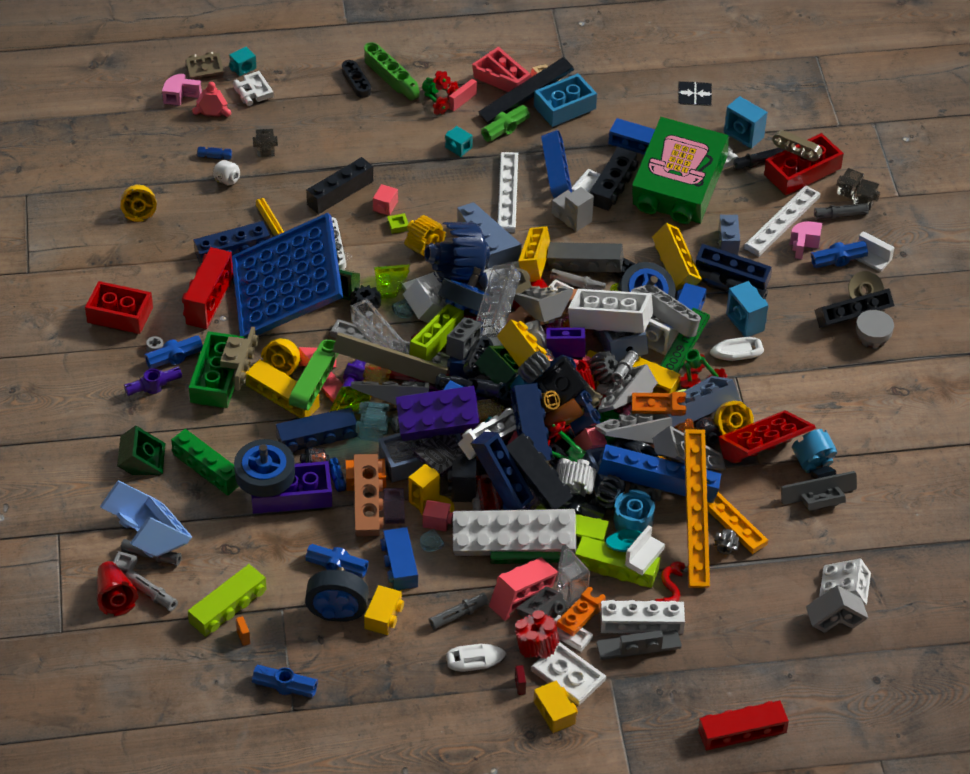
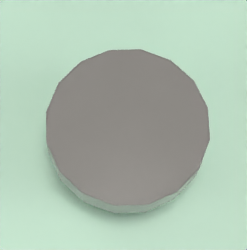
(874, 328)

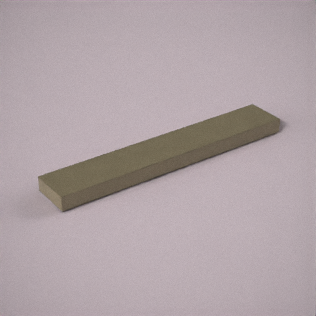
(388, 358)

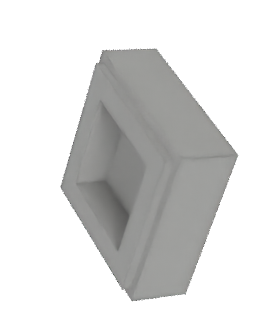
(125, 561)

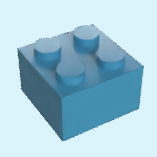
(745, 122)
(747, 309)

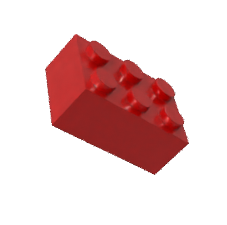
(119, 307)

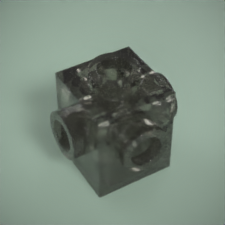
(265, 142)

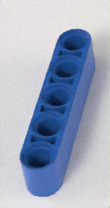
(556, 163)

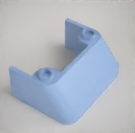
(155, 524)

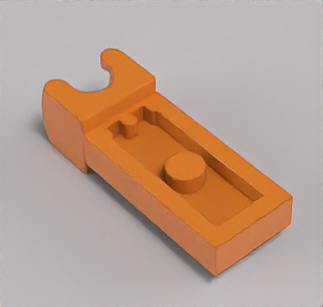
(659, 403)
(580, 612)

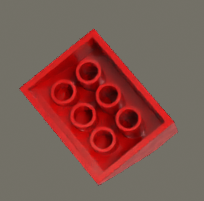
(762, 435)

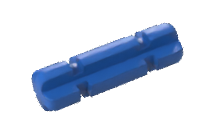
(214, 152)
(337, 474)

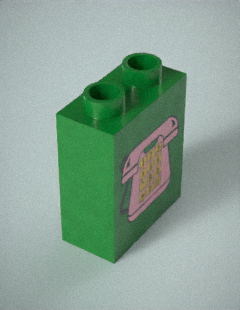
(680, 170)

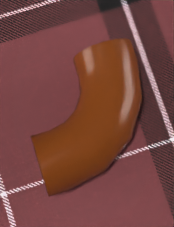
(567, 412)

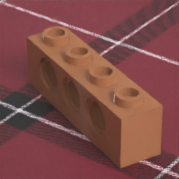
(364, 465)

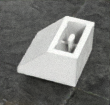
(424, 300)

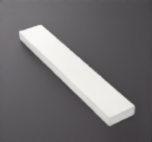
(508, 191)
(782, 221)

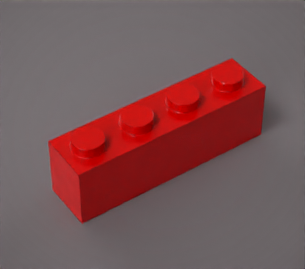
(743, 725)

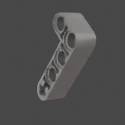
(671, 311)

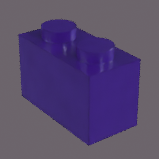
(566, 341)

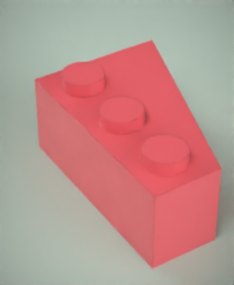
(500, 70)
(520, 585)

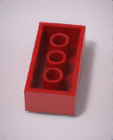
(793, 172)
(208, 288)

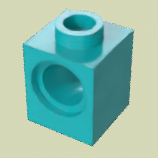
(242, 61)
(458, 141)

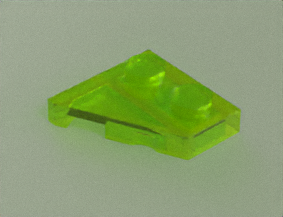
(390, 279)
(348, 398)

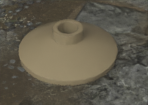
(865, 279)

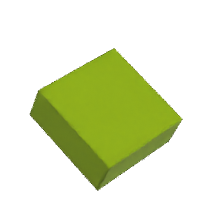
(397, 223)

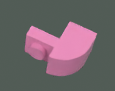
(179, 86)
(805, 235)

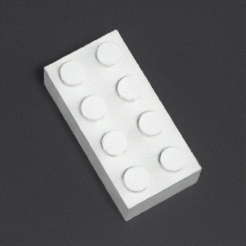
(611, 310)

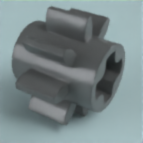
(726, 541)

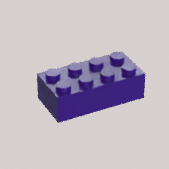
(437, 413)
(308, 491)

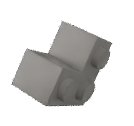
(574, 208)
(836, 607)

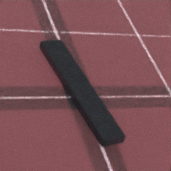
(526, 90)

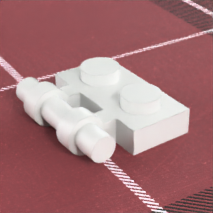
(258, 88)

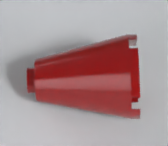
(114, 590)

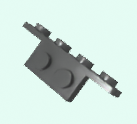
(820, 491)
(639, 644)

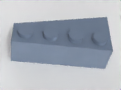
(502, 245)
(706, 398)

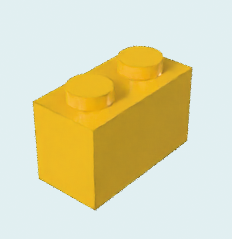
(424, 486)
(383, 610)
(555, 706)

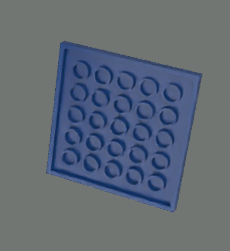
(287, 276)

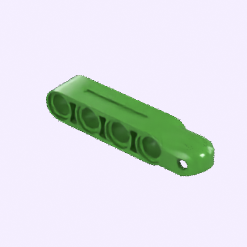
(390, 71)
(314, 376)

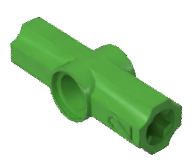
(505, 123)

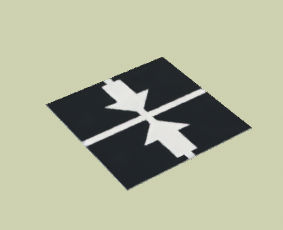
(695, 93)

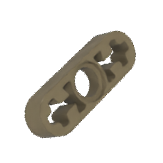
(786, 141)

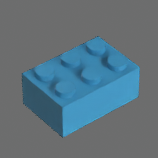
(565, 99)

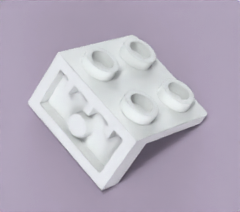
(850, 575)

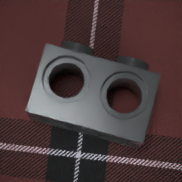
(462, 338)

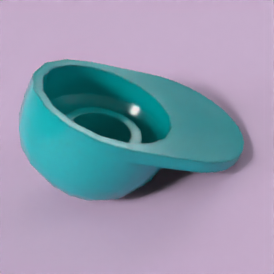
(622, 539)

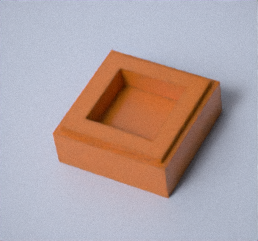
(243, 631)

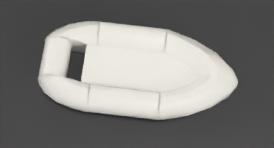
(737, 349)
(474, 657)

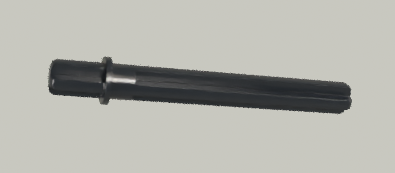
(750, 160)

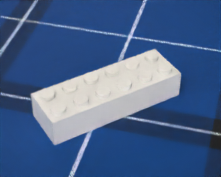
(513, 530)

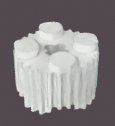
(577, 475)

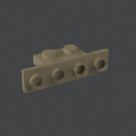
(238, 355)

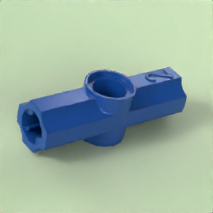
(839, 254)
(173, 352)
(336, 558)
(293, 682)

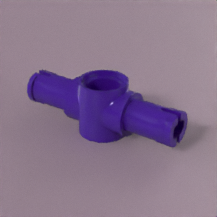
(353, 372)
(153, 381)

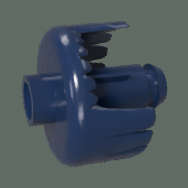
(459, 257)

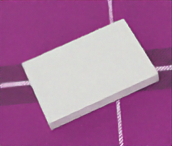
(571, 672)

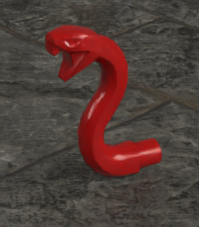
(674, 568)

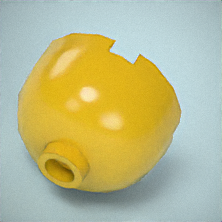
(138, 203)
(282, 355)
(732, 416)

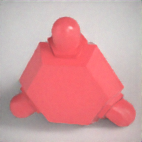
(211, 103)

